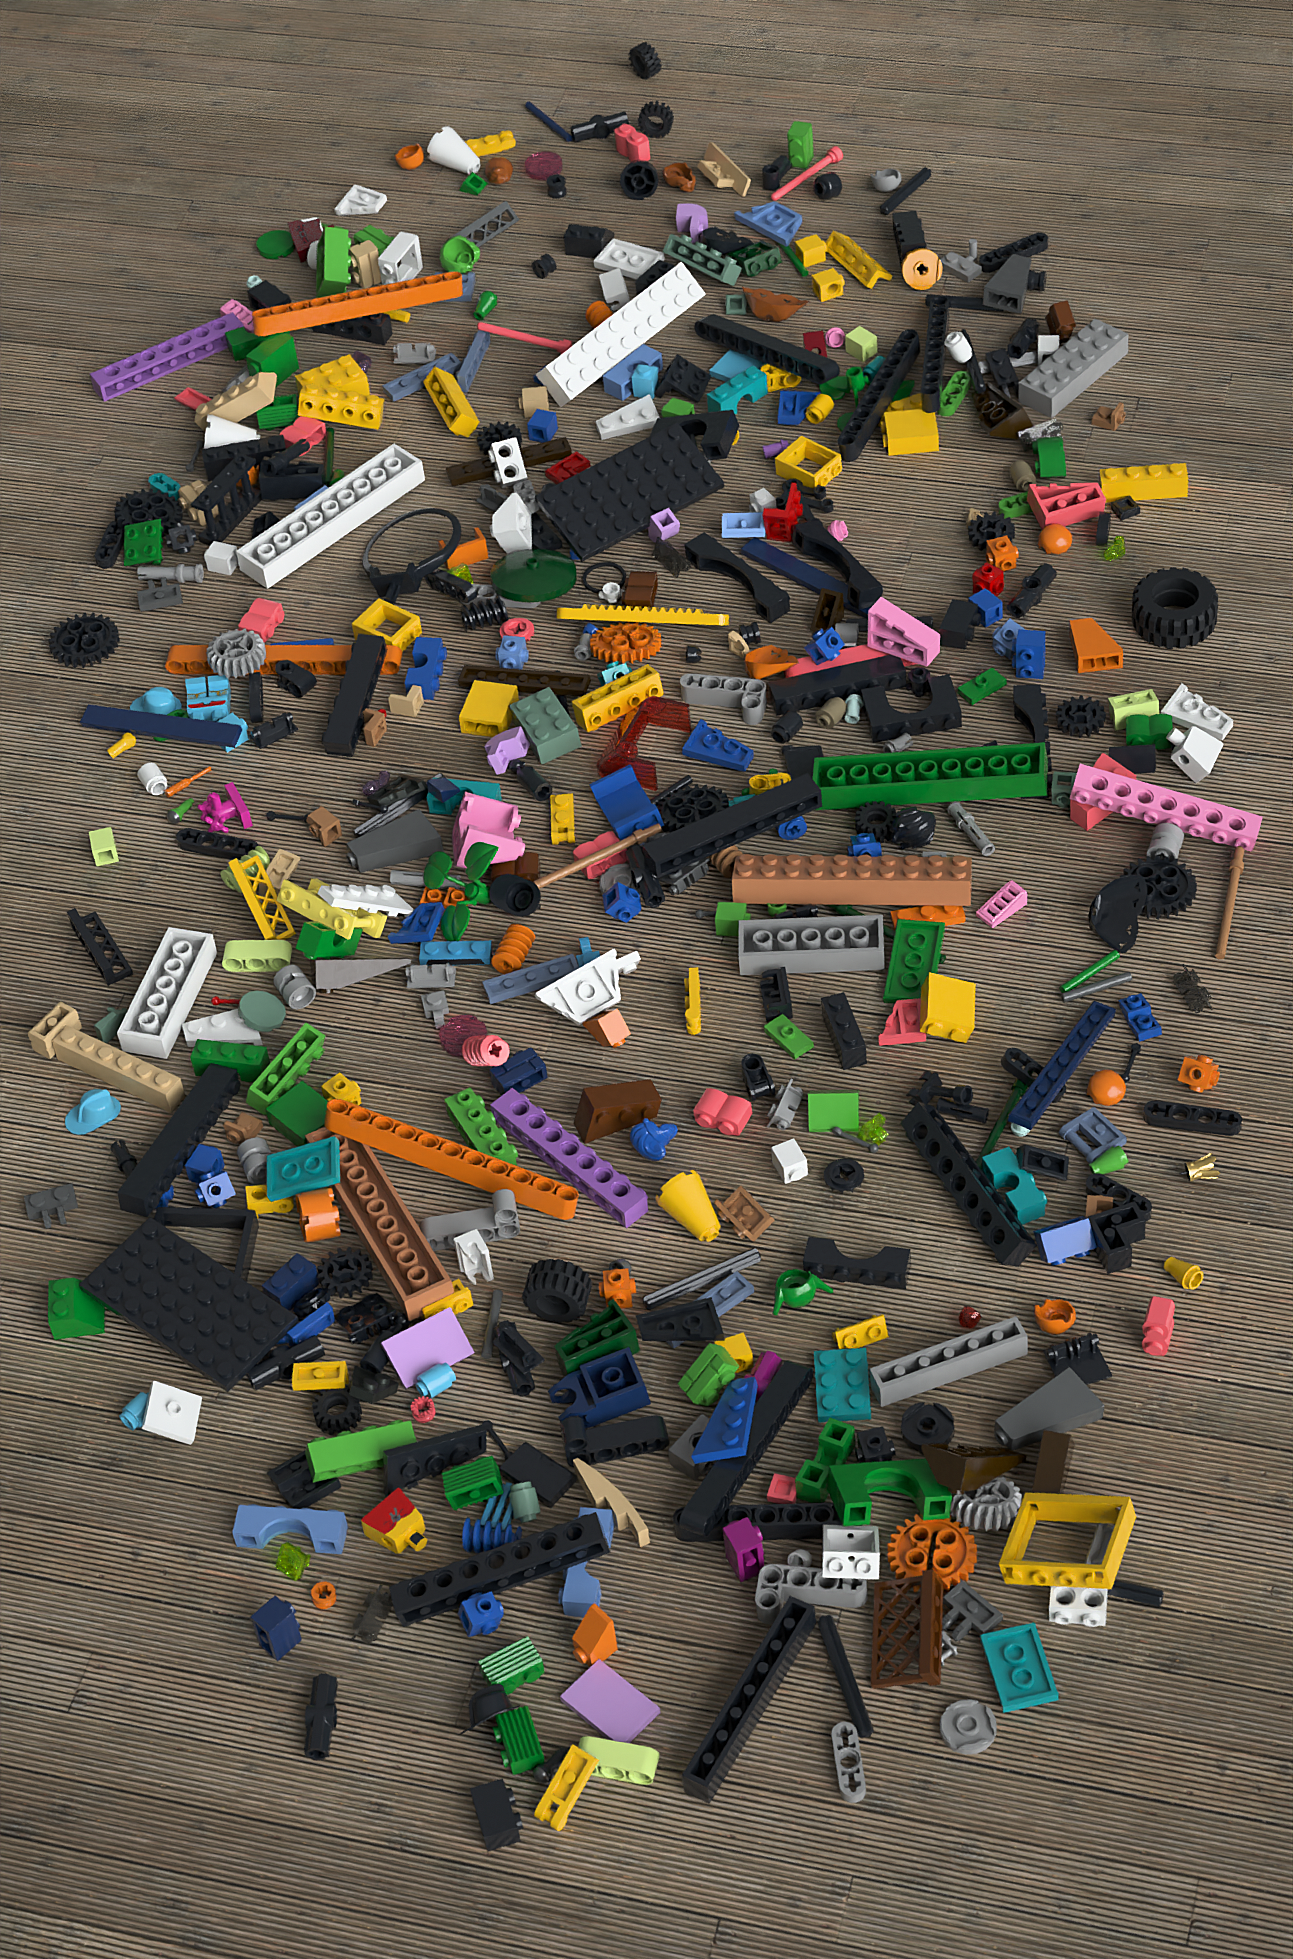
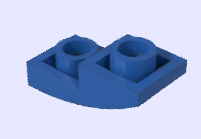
(1139, 1017)

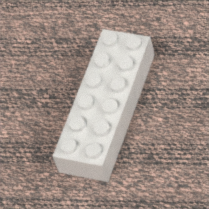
(167, 993)

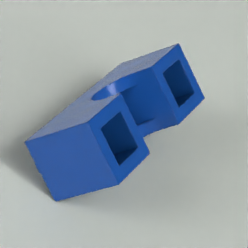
(428, 662)

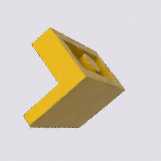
(320, 1375)

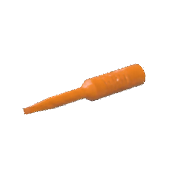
(184, 783)

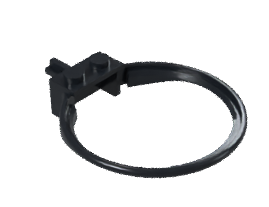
(407, 582)

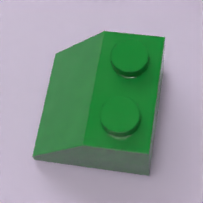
(73, 1311)

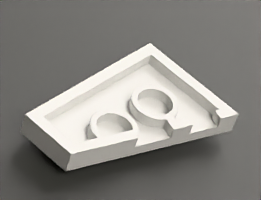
(629, 419)
(1191, 711)

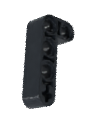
(612, 1440)

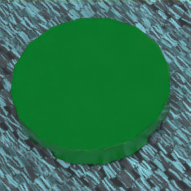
(275, 244)

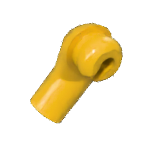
(128, 741)

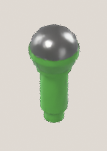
(175, 815)

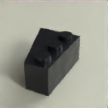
(293, 482)

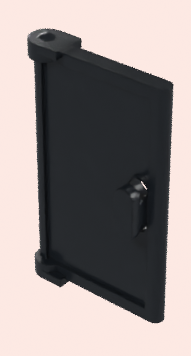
(800, 759)

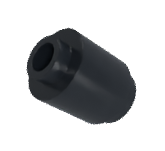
(786, 727)

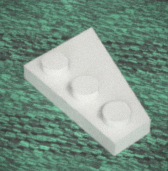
(222, 1028)

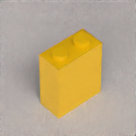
(909, 432)
(487, 708)
(947, 1007)

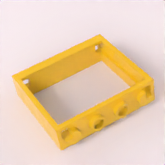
(1067, 1509)

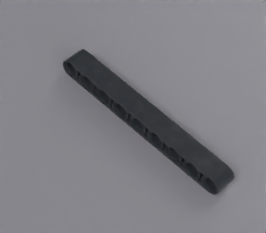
(767, 349)
(935, 354)
(879, 395)
(730, 1474)

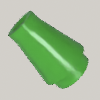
(1111, 1160)

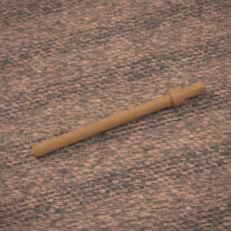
(637, 837)
(1236, 869)

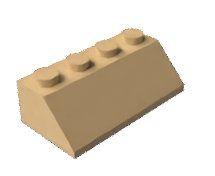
(239, 400)

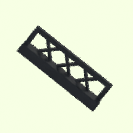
(96, 950)

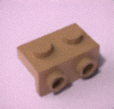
(745, 1213)

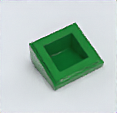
(473, 184)

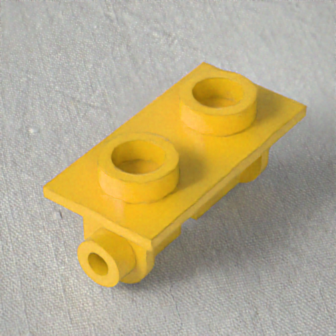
(862, 1333)

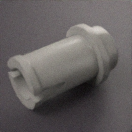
(583, 650)
(898, 744)

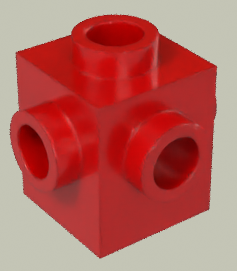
(988, 577)

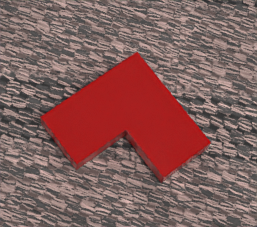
(567, 468)

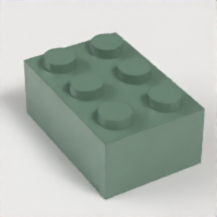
(546, 725)

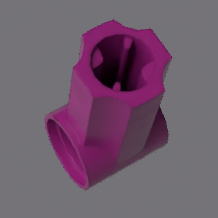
(765, 1370)

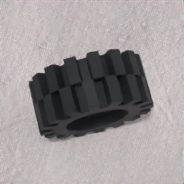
(644, 60)
(659, 111)
(872, 813)
(336, 1422)

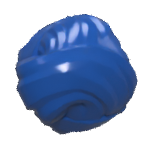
(651, 1140)

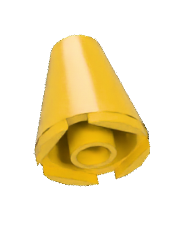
(689, 1205)

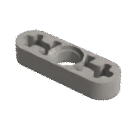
(527, 494)
(855, 1771)

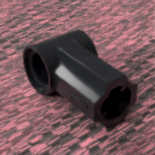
(775, 172)

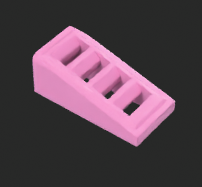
(241, 312)
(1013, 894)

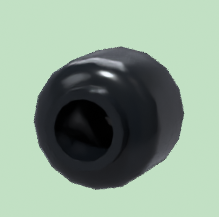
(827, 186)

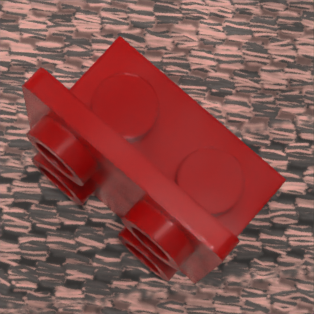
(780, 523)

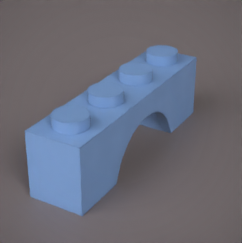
(259, 1524)
(581, 1588)

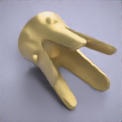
(1201, 1168)

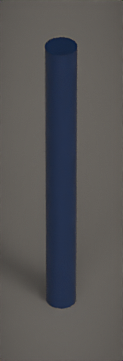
(548, 121)

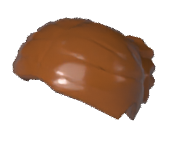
(498, 170)
(679, 176)

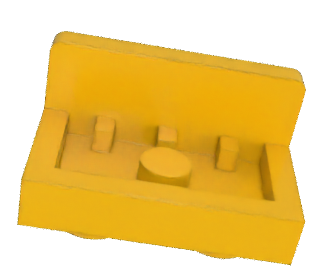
(458, 1301)

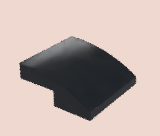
(296, 1484)

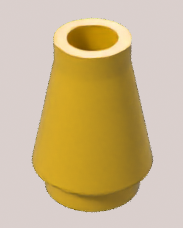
(1185, 1273)

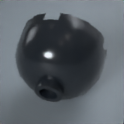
(639, 179)

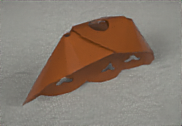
(772, 306)

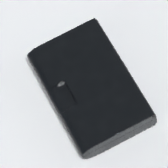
(546, 1475)

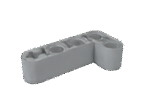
(726, 692)
(492, 1222)
(812, 1592)

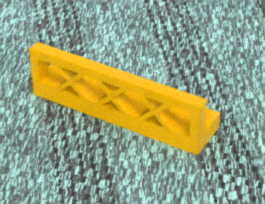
(855, 259)
(254, 900)

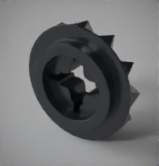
(848, 1168)
(311, 1302)

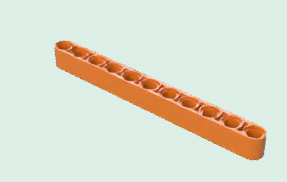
(357, 303)
(314, 658)
(450, 1158)

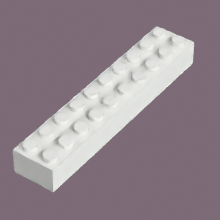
(620, 334)
(330, 515)

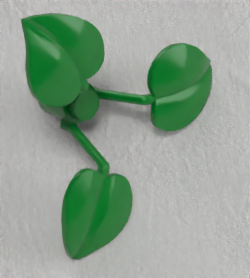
(856, 381)
(477, 860)

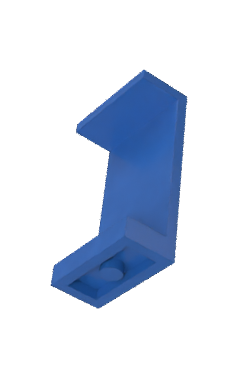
(625, 802)

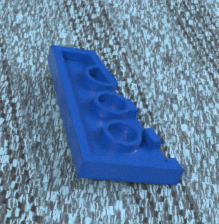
(730, 1423)

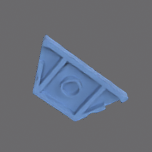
(772, 221)

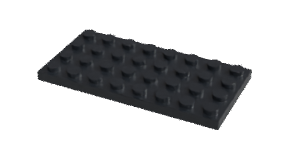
(627, 489)
(189, 1304)

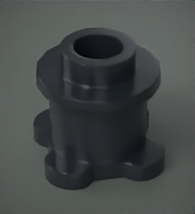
(918, 681)

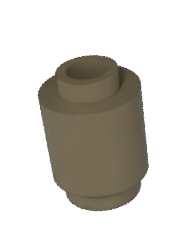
(1022, 475)
(831, 712)

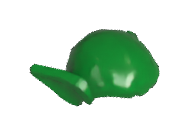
(797, 1289)

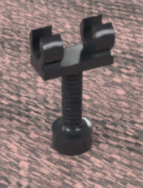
(932, 1087)

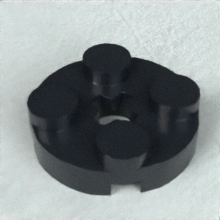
(919, 1414)

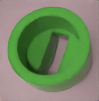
(776, 908)

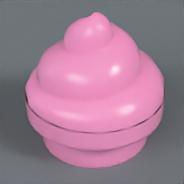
(834, 337)
(838, 530)

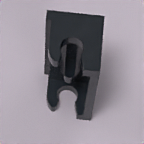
(776, 994)

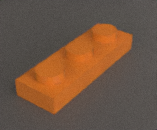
(935, 913)

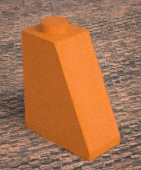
(1093, 647)

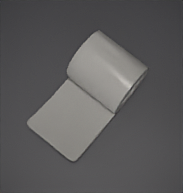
(848, 633)

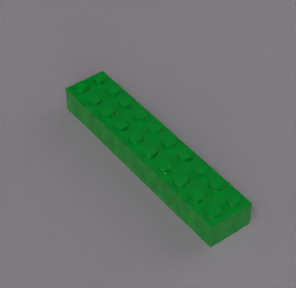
(932, 775)

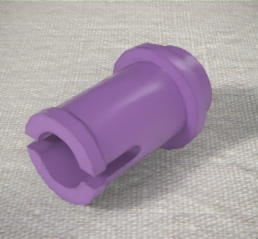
(775, 448)

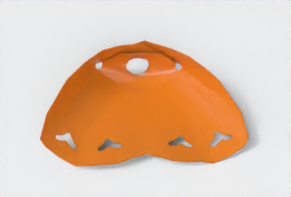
(762, 664)

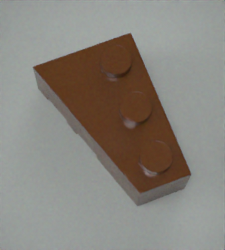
(615, 1108)

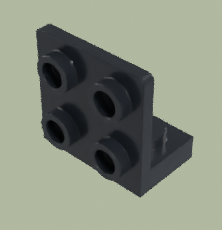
(684, 378)

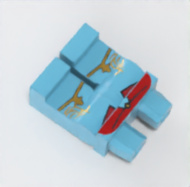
(208, 705)

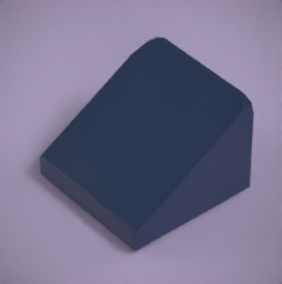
(442, 789)

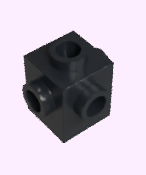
(184, 530)
(874, 1446)

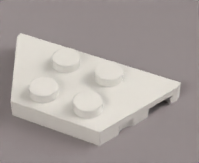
(585, 990)

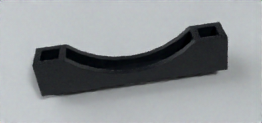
(817, 542)
(709, 555)
(1029, 711)

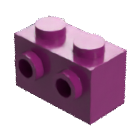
(744, 1548)

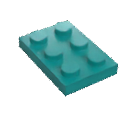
(303, 1169)
(842, 1384)
(1019, 1667)

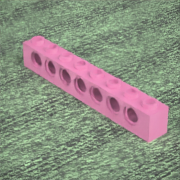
(1185, 811)

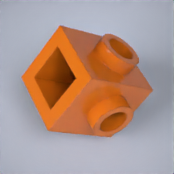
(1001, 553)
(1191, 1071)
(619, 1286)

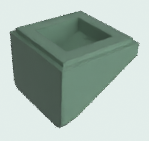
(736, 304)

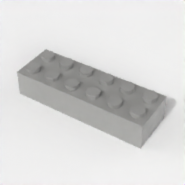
(1073, 368)
(811, 944)

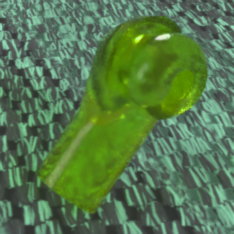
(1115, 551)

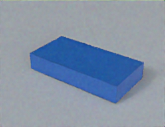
(312, 1325)

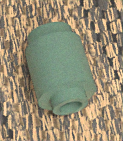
(524, 1502)

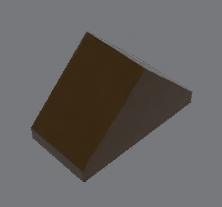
(828, 610)

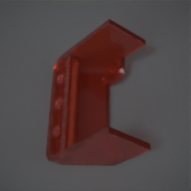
(622, 747)

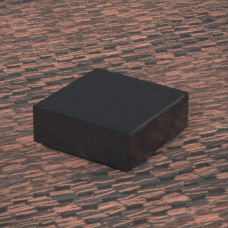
(1125, 508)

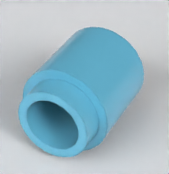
(435, 1380)
(134, 1411)

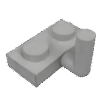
(963, 267)

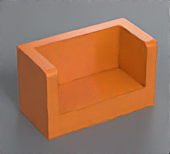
(468, 552)

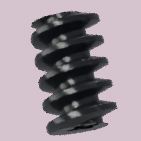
(483, 613)

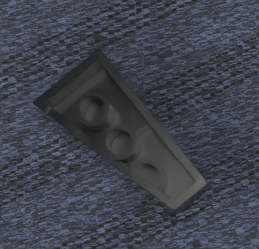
(908, 234)

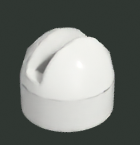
(798, 1556)

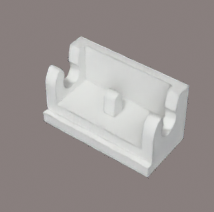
(614, 288)
(473, 1256)

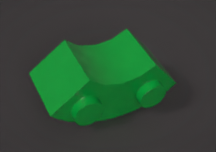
(1050, 457)

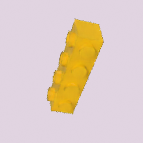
(451, 402)
(341, 406)
(1144, 482)
(616, 698)

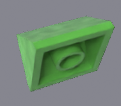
(833, 1109)

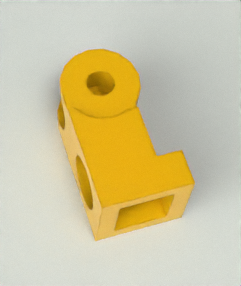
(257, 1200)

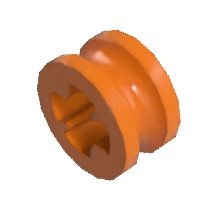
(328, 1601)

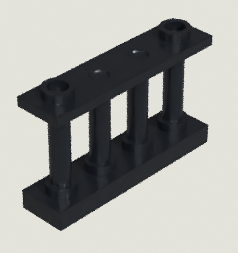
(239, 506)

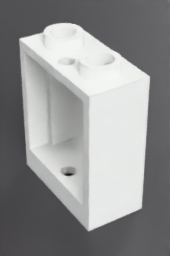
(400, 248)
(838, 1547)

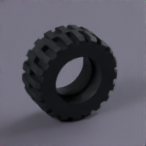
(1180, 589)

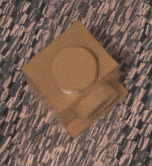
(324, 825)

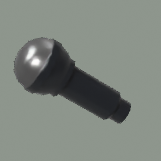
(544, 1772)

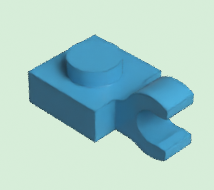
(586, 952)

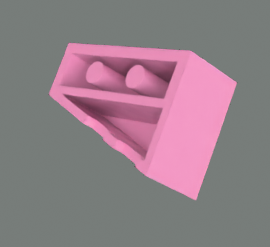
(901, 634)

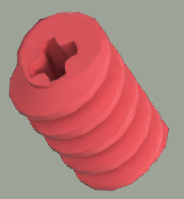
(485, 1050)

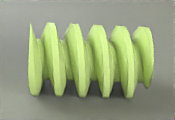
(228, 876)

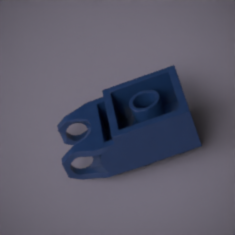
(602, 1389)

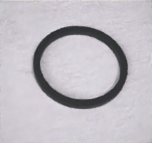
(602, 564)

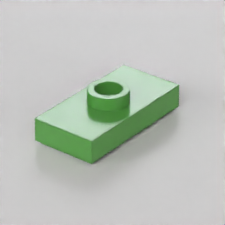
(788, 1036)

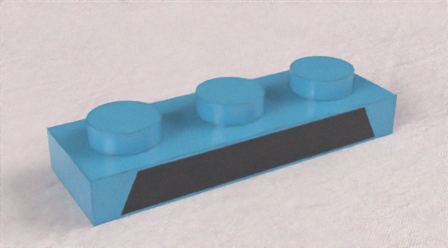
(456, 953)

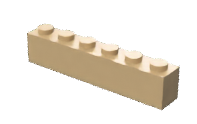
(118, 1068)

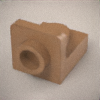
(1109, 418)
(374, 726)
(242, 1128)
(1098, 1204)

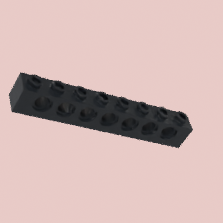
(968, 1185)
(499, 1569)

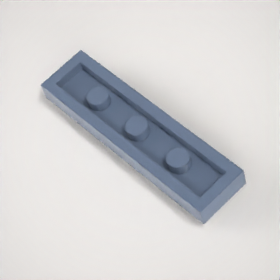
(473, 360)
(414, 380)
(528, 979)
(725, 1296)

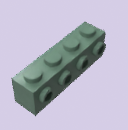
(701, 259)

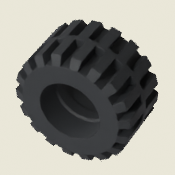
(557, 1290)

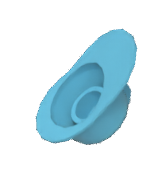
(156, 700)
(94, 1110)

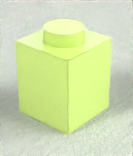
(861, 344)
(103, 846)

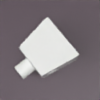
(1194, 751)

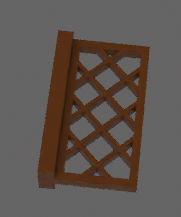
(929, 1632)

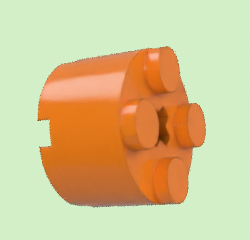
(318, 1215)

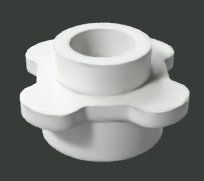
(611, 592)

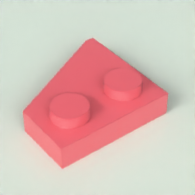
(903, 1024)

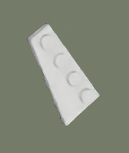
(367, 898)

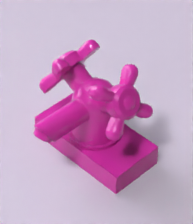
(222, 811)

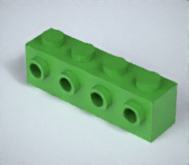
(286, 1068)
(479, 1126)
(355, 1451)

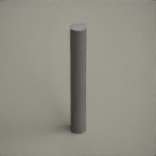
(1096, 987)
(491, 1324)

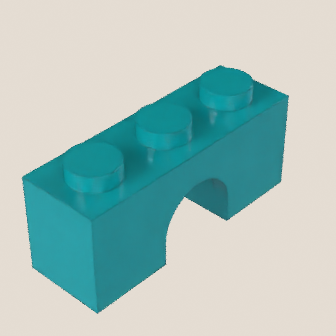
(747, 384)
(484, 789)
(1004, 1171)

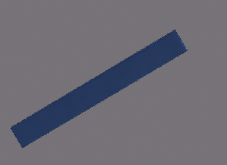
(797, 571)
(161, 726)
(1061, 1065)

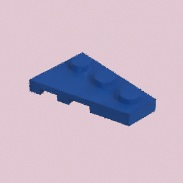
(713, 747)

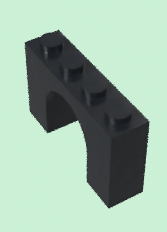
(717, 427)
(889, 724)

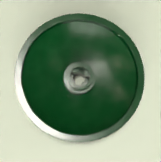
(533, 575)

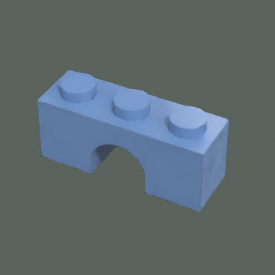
(619, 379)

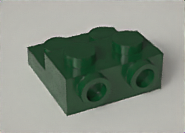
(756, 258)

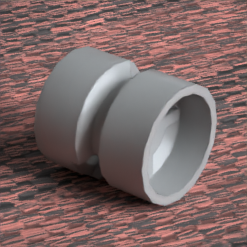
(1166, 842)
(294, 987)
(253, 1158)

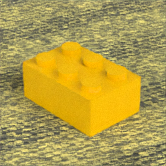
(339, 374)

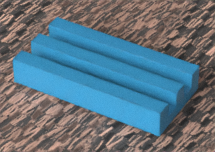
(490, 1508)

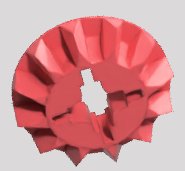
(513, 625)

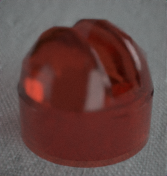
(969, 1317)

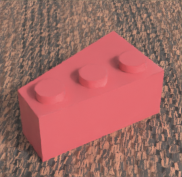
(1065, 503)
(1089, 815)

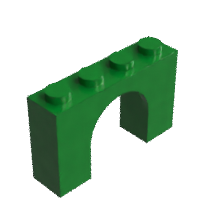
(852, 1483)

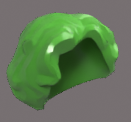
(459, 255)

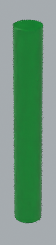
(794, 259)
(1090, 971)

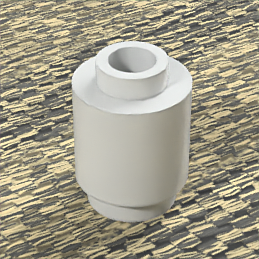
(958, 347)
(152, 778)

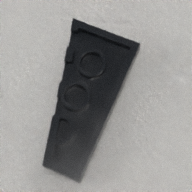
(428, 1457)

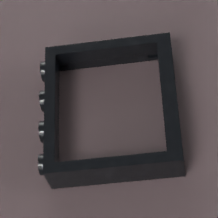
(217, 1218)

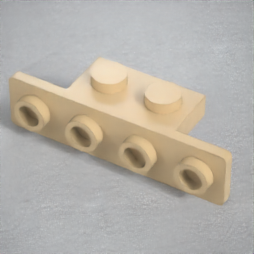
(723, 170)

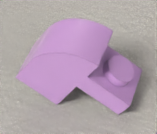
(691, 219)
(663, 525)
(506, 747)

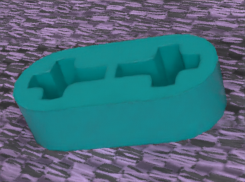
(165, 484)

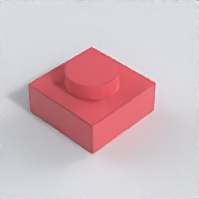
(782, 1490)

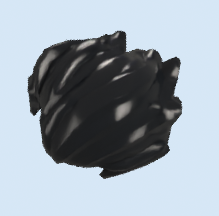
(912, 828)

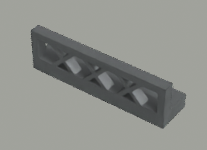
(492, 216)

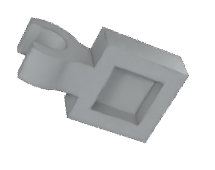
(435, 1006)

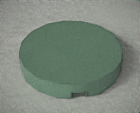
(261, 1011)

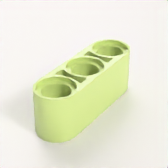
(256, 955)
(621, 1760)

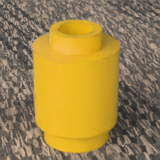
(819, 408)

